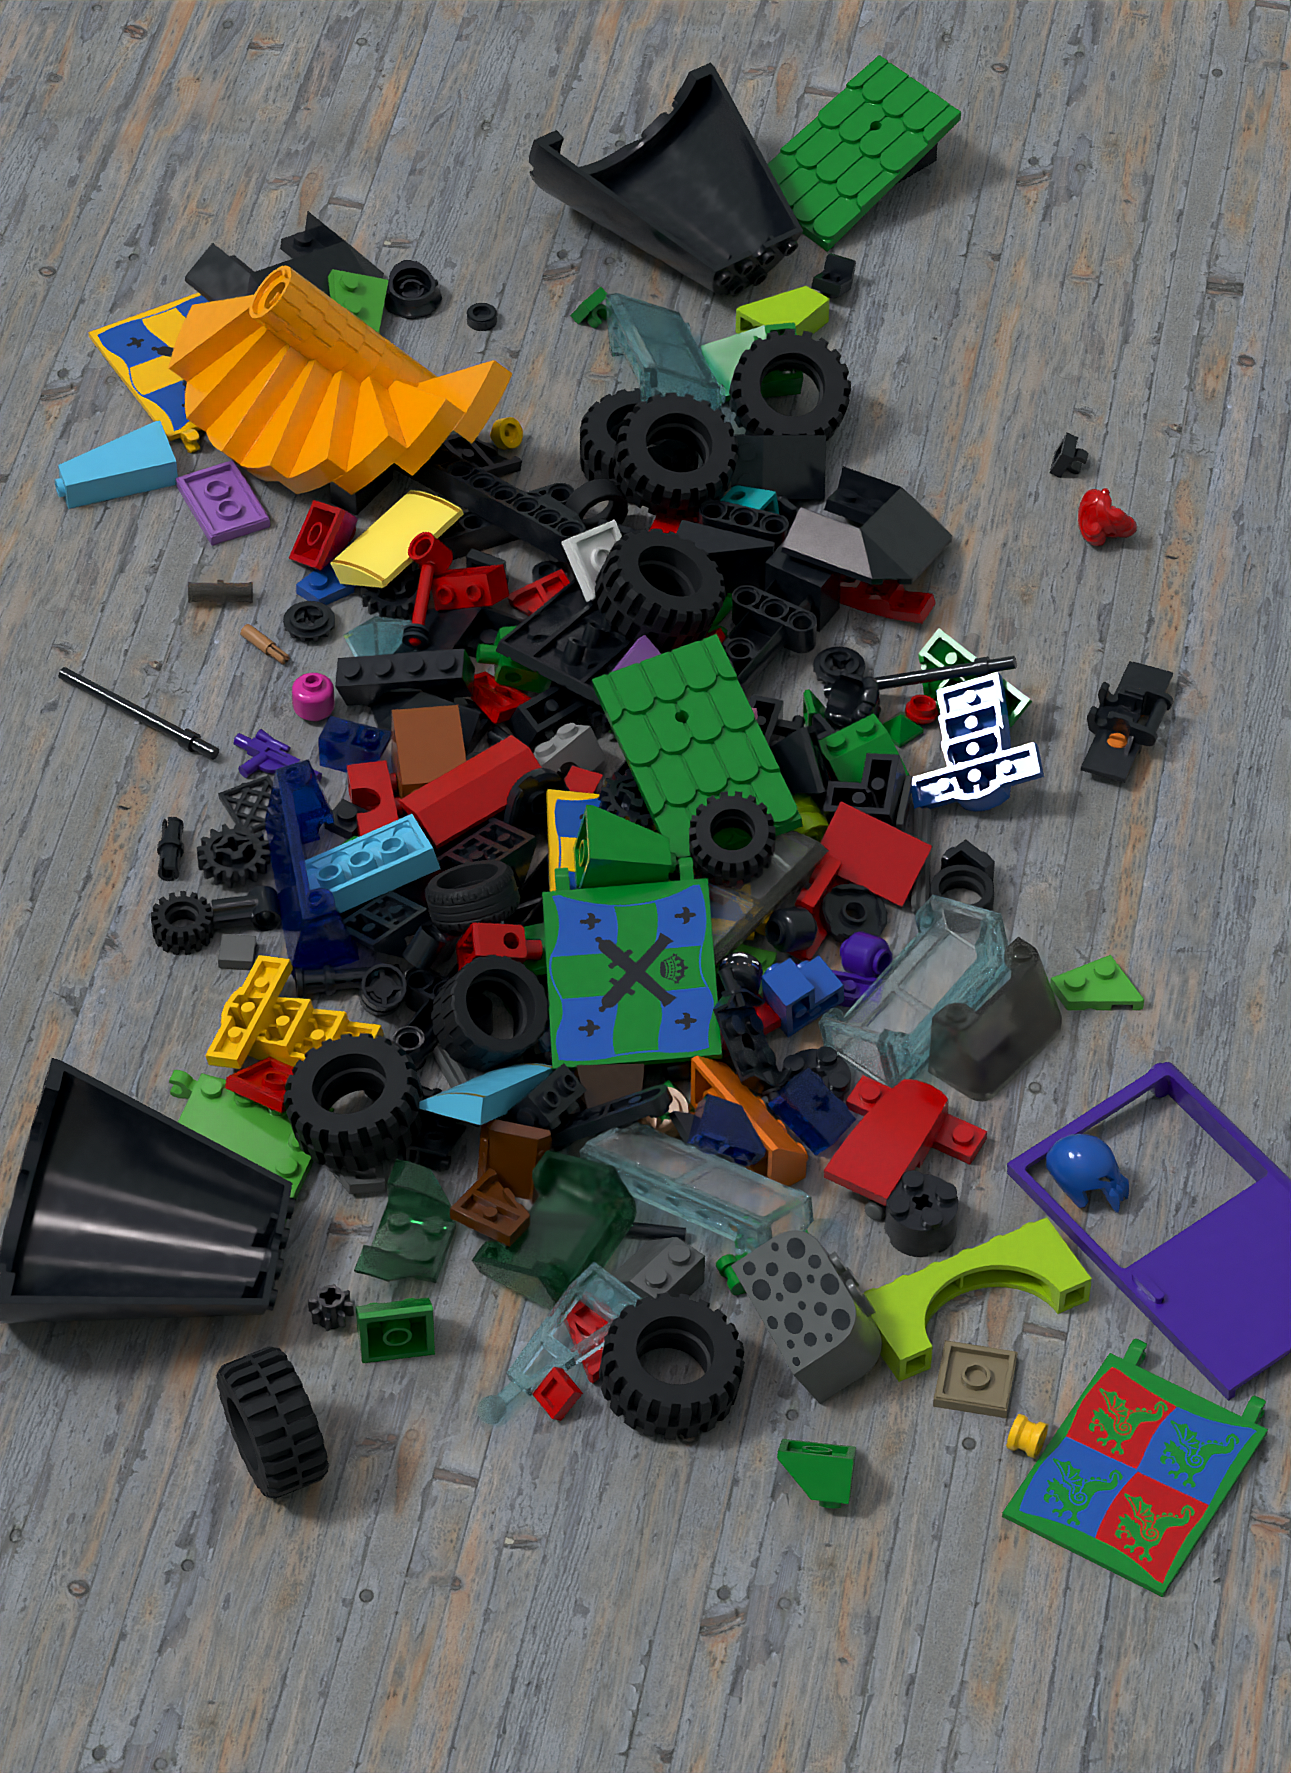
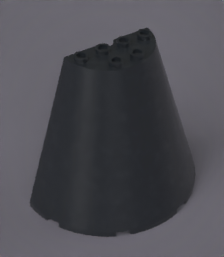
(685, 190)
(135, 1215)

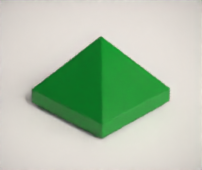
(902, 729)

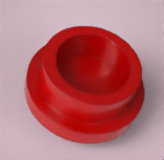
(921, 709)

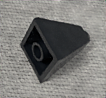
(802, 762)

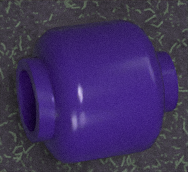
(865, 955)

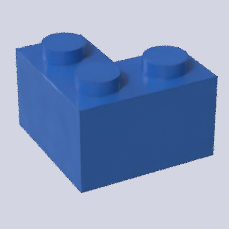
(801, 992)

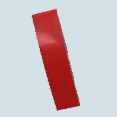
(886, 600)

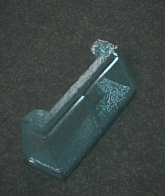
(660, 350)

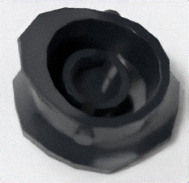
(412, 290)

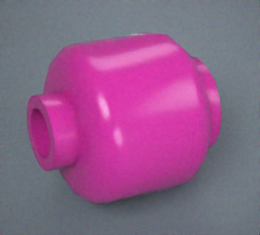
(313, 696)

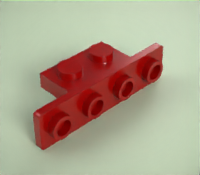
(822, 882)

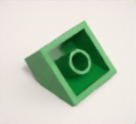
(847, 748)
(395, 1330)

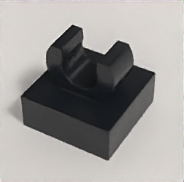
(1067, 456)

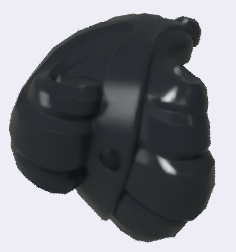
(852, 699)

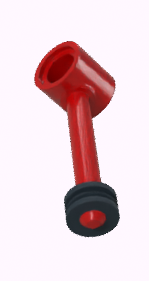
(433, 560)

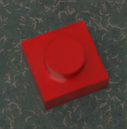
(557, 1393)

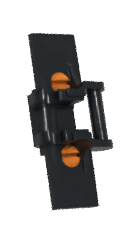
(1115, 721)

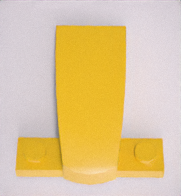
(272, 1026)

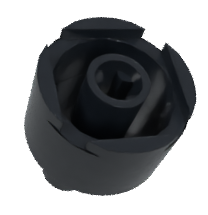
(921, 1214)

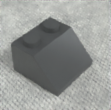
(663, 1267)

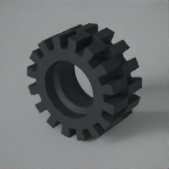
(182, 937)

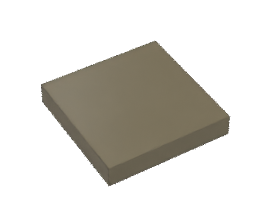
(975, 1379)

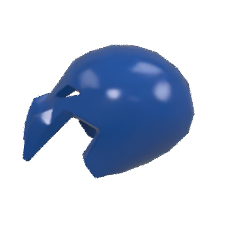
(1078, 1164)

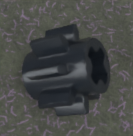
(331, 1307)

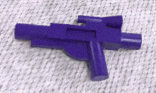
(265, 754)

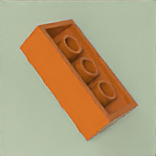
(784, 1158)

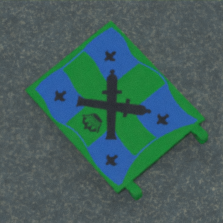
(631, 972)

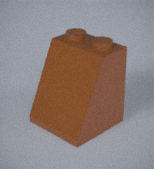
(425, 745)

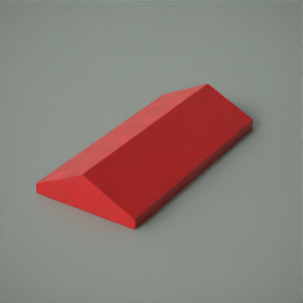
(469, 791)

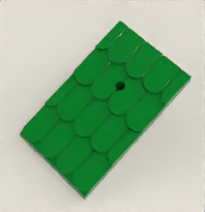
(860, 149)
(692, 738)

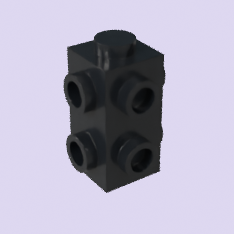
(548, 1100)

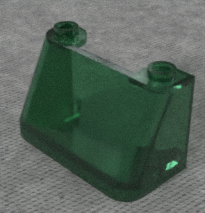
(572, 1224)

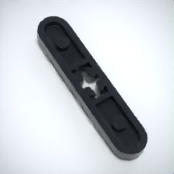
(615, 1113)

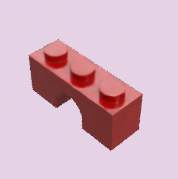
(373, 789)

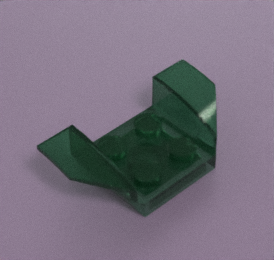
(412, 1230)

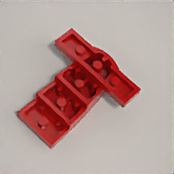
(897, 1135)

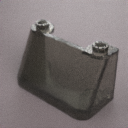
(990, 1046)

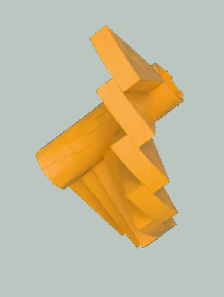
(317, 393)

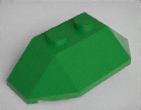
(945, 651)

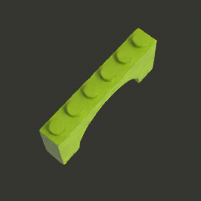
(1024, 1259)

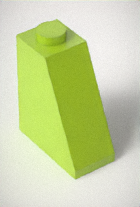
(800, 305)

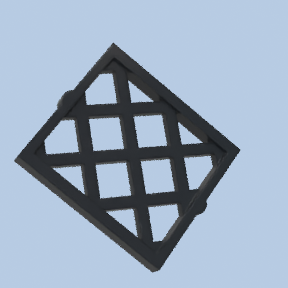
(246, 789)

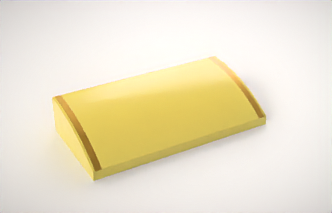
(383, 548)

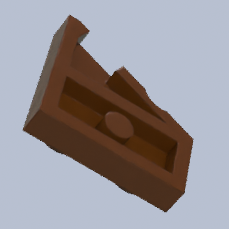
(491, 1210)

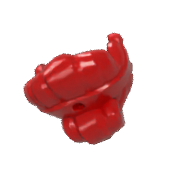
(1101, 520)

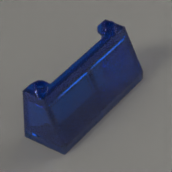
(309, 918)

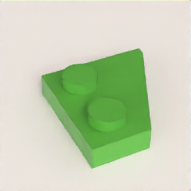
(1096, 987)

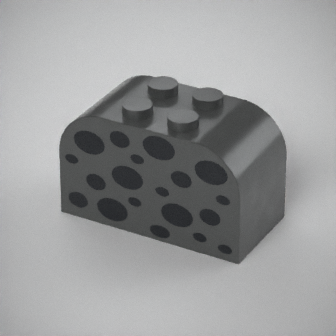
(812, 1311)

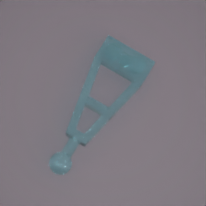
(597, 1291)

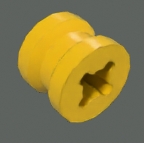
(1027, 1436)

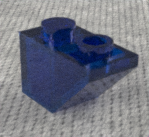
(350, 743)
(726, 1130)

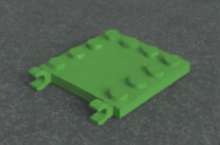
(242, 1126)

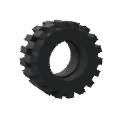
(736, 813)

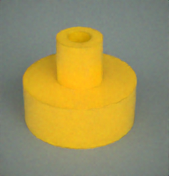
(506, 433)

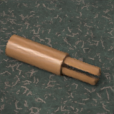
(263, 643)

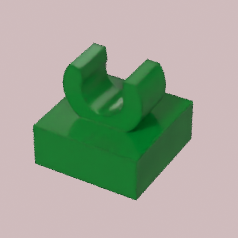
(590, 308)

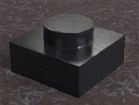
(345, 819)

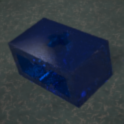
(812, 1111)

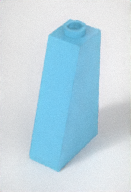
(119, 468)

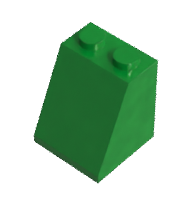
(619, 852)

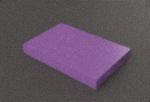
(222, 502)

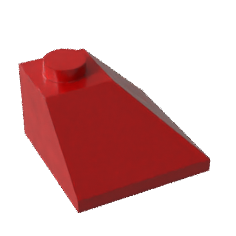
(323, 535)

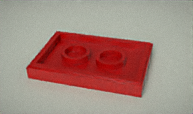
(874, 853)

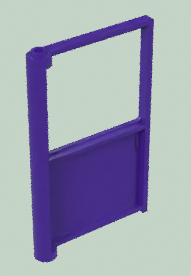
(1220, 1277)

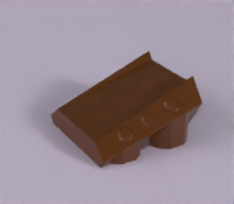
(513, 1154)

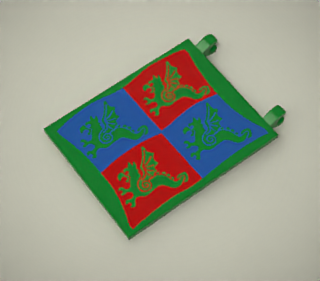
(1136, 1472)

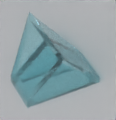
(376, 636)

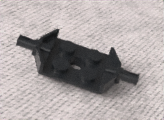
(745, 1038)

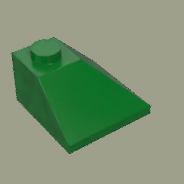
(820, 1469)

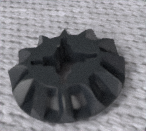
(316, 612)
(840, 657)

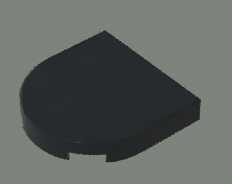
(528, 802)

